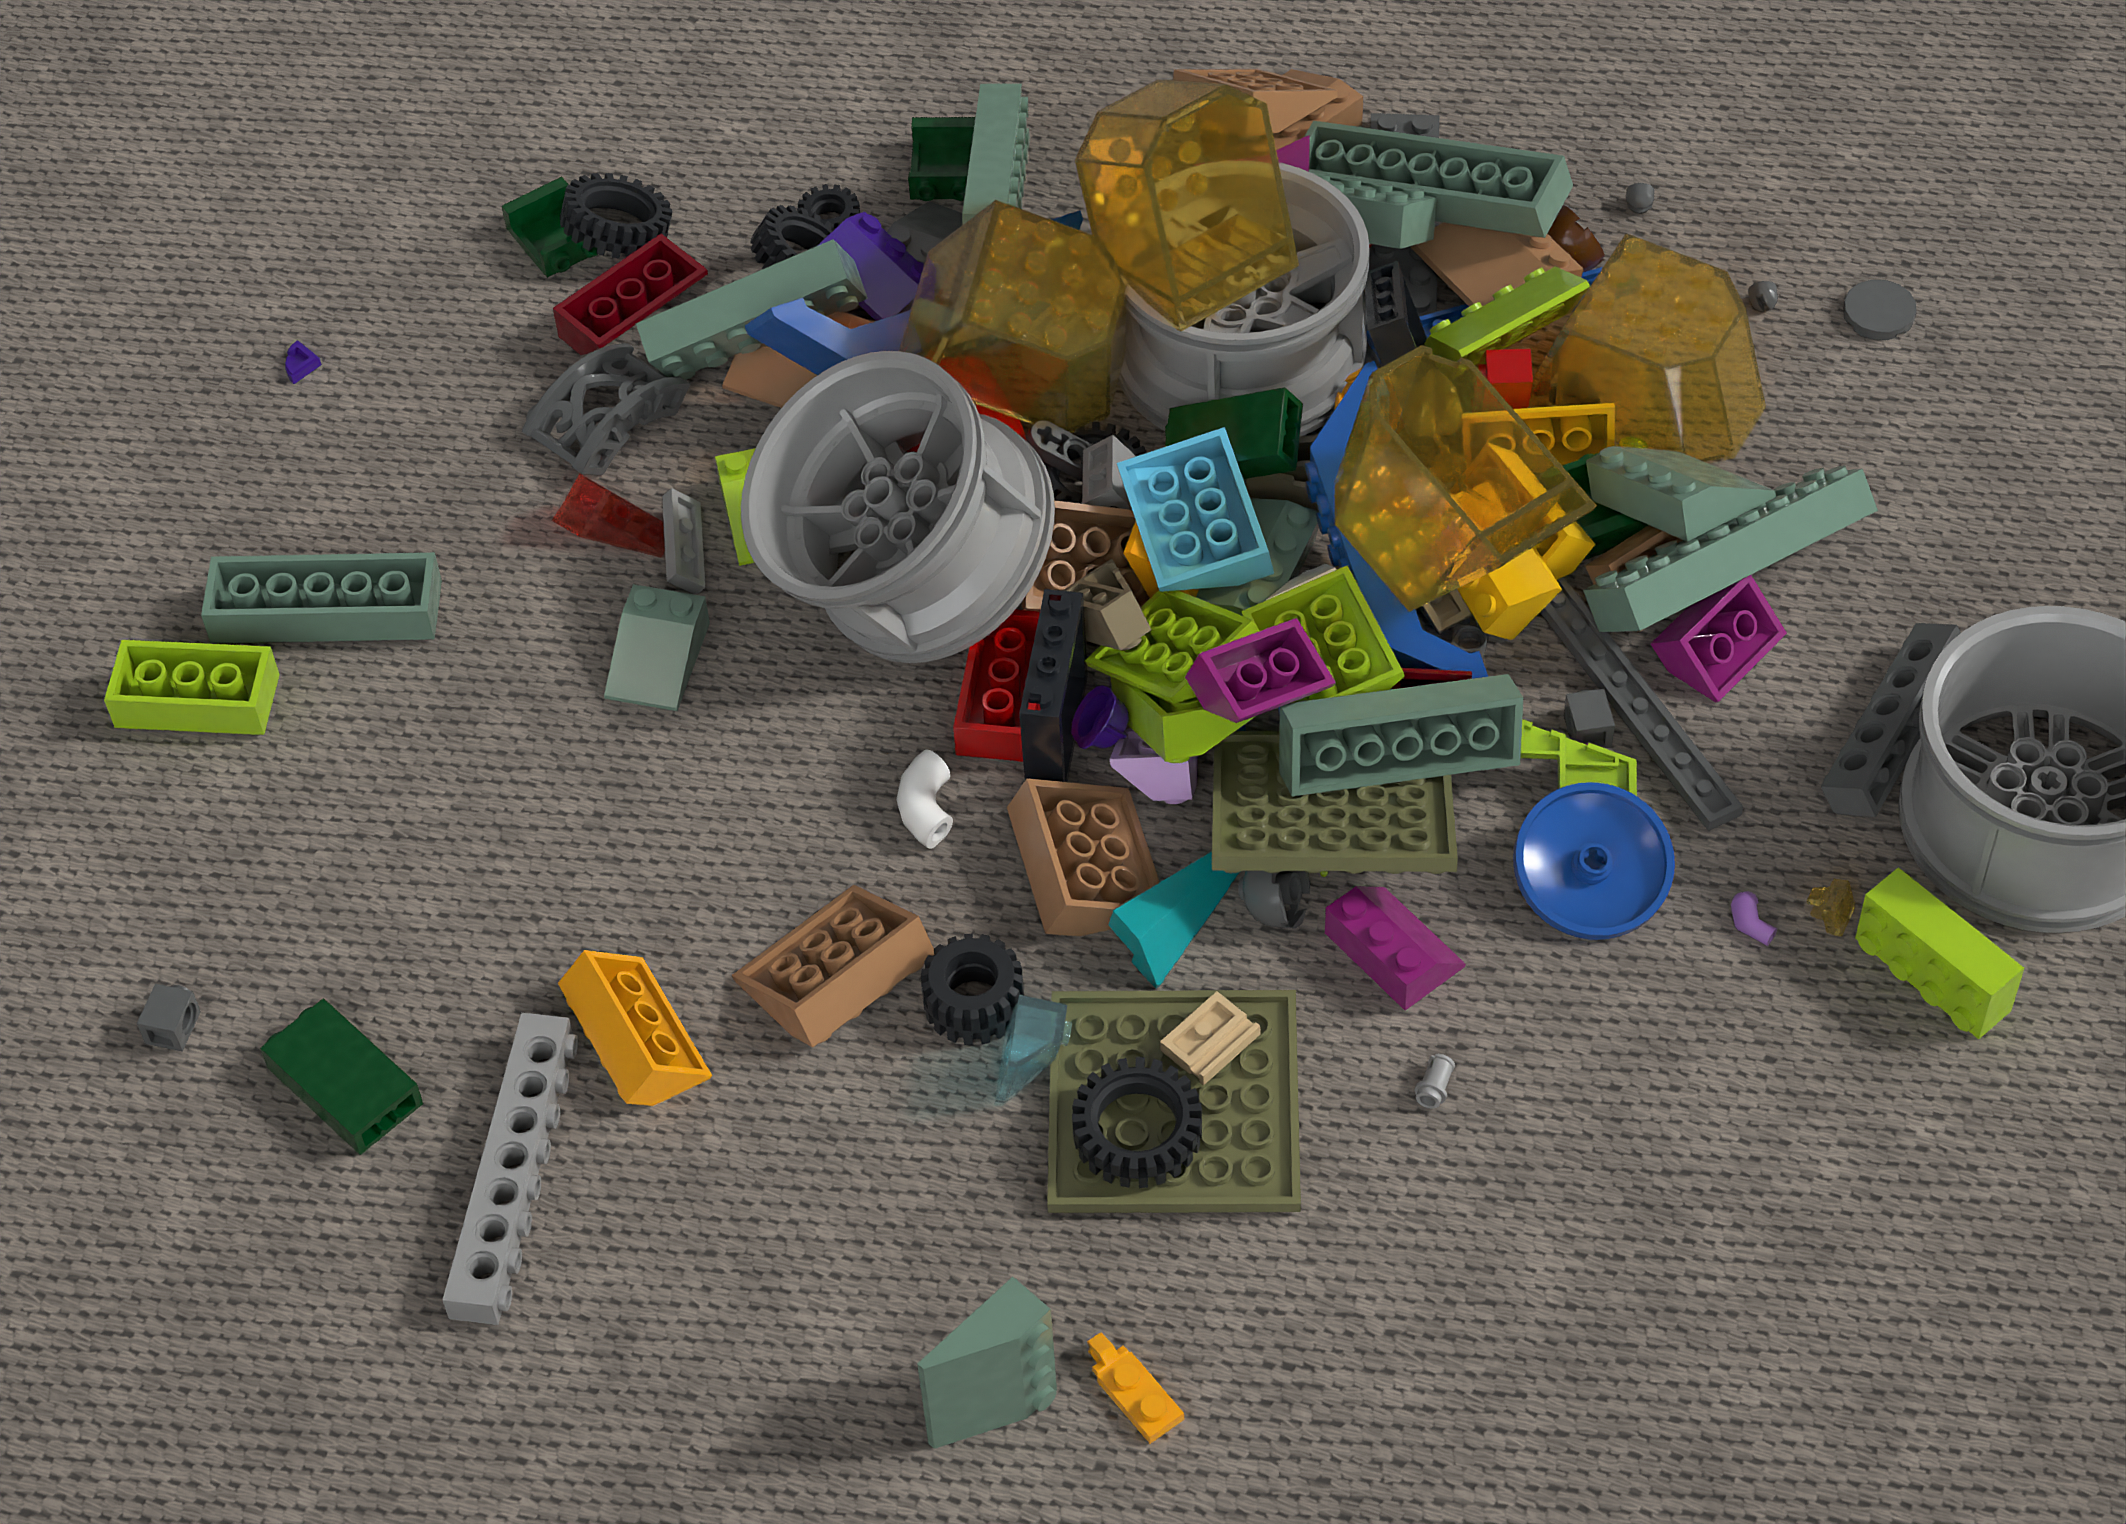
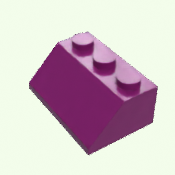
(1720, 638)
(1259, 672)
(1390, 944)

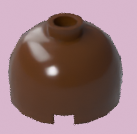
(1575, 240)

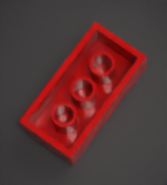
(994, 689)

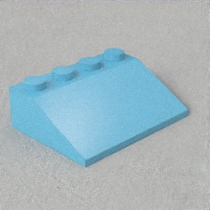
(1196, 515)

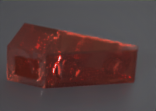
(609, 519)

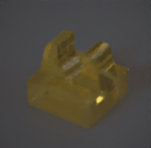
(1833, 905)

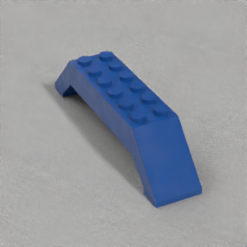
(822, 342)
(1400, 627)

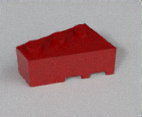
(1509, 374)

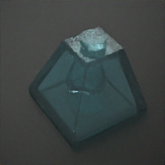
(1030, 1044)

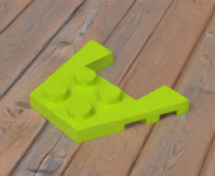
(1577, 760)

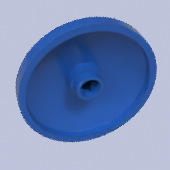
(1593, 861)

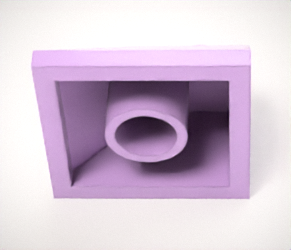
(1151, 774)

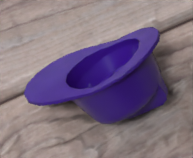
(1100, 719)

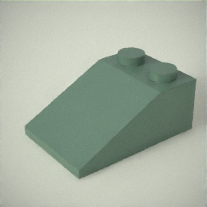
(656, 647)

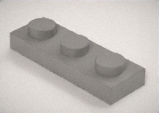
(683, 541)

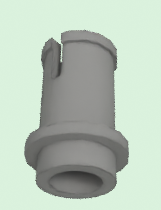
(1434, 1081)

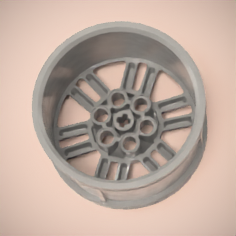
(2032, 829)

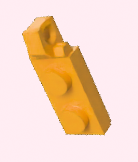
(1133, 1389)

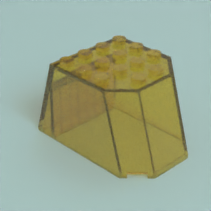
(1188, 196)
(1024, 317)
(1665, 348)
(1445, 479)

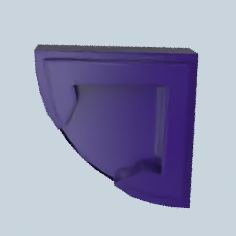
(300, 362)

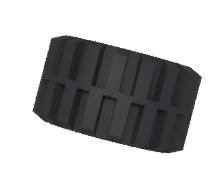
(965, 962)

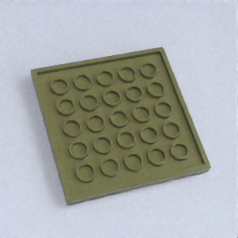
(1347, 830)
(1248, 1108)

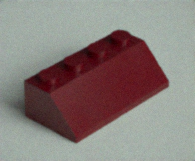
(625, 295)

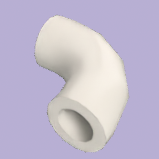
(918, 802)

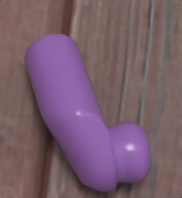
(1747, 920)

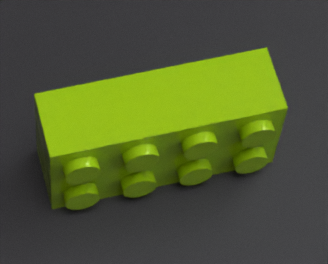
(192, 687)
(1938, 953)

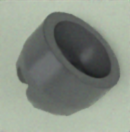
(1640, 197)
(1763, 291)

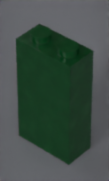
(1259, 426)
(341, 1076)

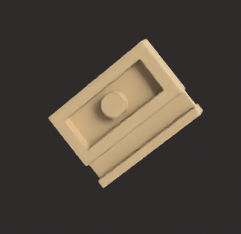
(1210, 1038)

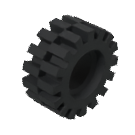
(830, 201)

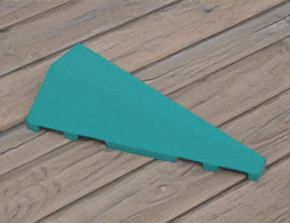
(1168, 916)

